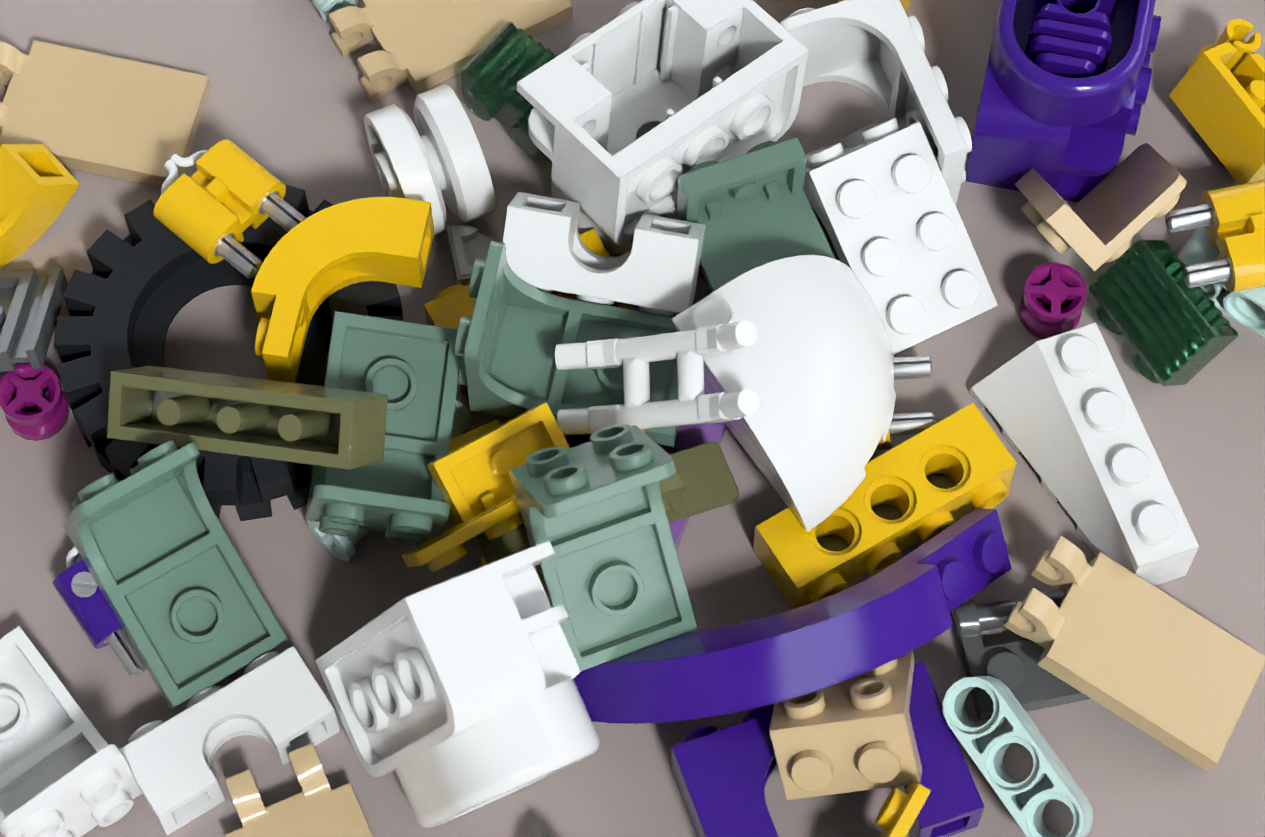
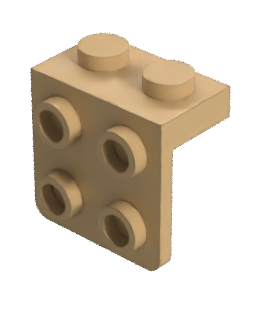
(1111, 213)
(848, 735)

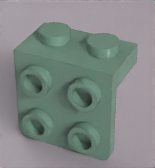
(751, 210)

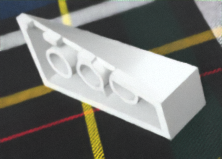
(1088, 445)

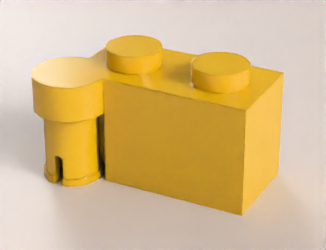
(1226, 100)

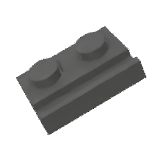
(28, 315)

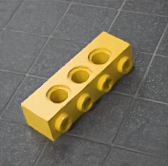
(956, 446)

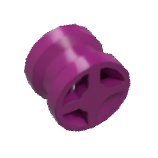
(1059, 287)
(33, 388)

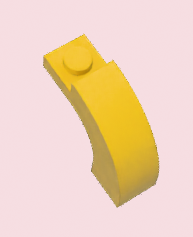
(31, 196)
(326, 252)

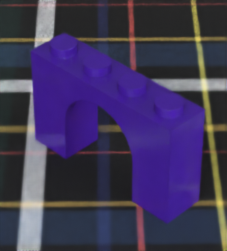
(728, 769)

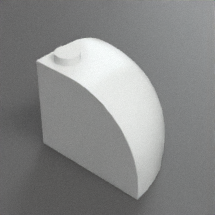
(818, 374)

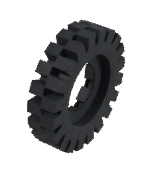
(123, 322)

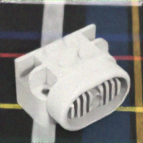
(656, 99)
(464, 690)

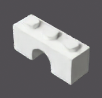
(550, 256)
(271, 701)

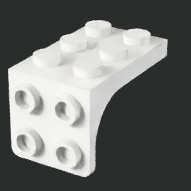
(883, 54)
(898, 230)
(53, 760)

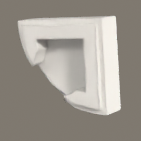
(465, 247)

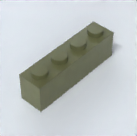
(248, 416)

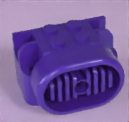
(1062, 91)

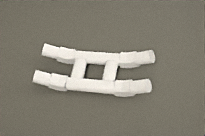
(634, 356)

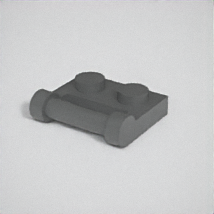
(1010, 662)

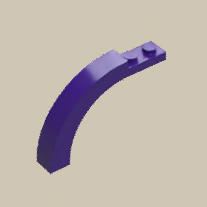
(805, 647)

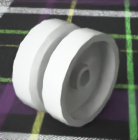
(434, 158)

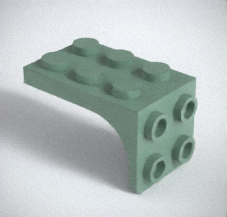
(513, 343)
(421, 379)
(609, 541)
(172, 573)

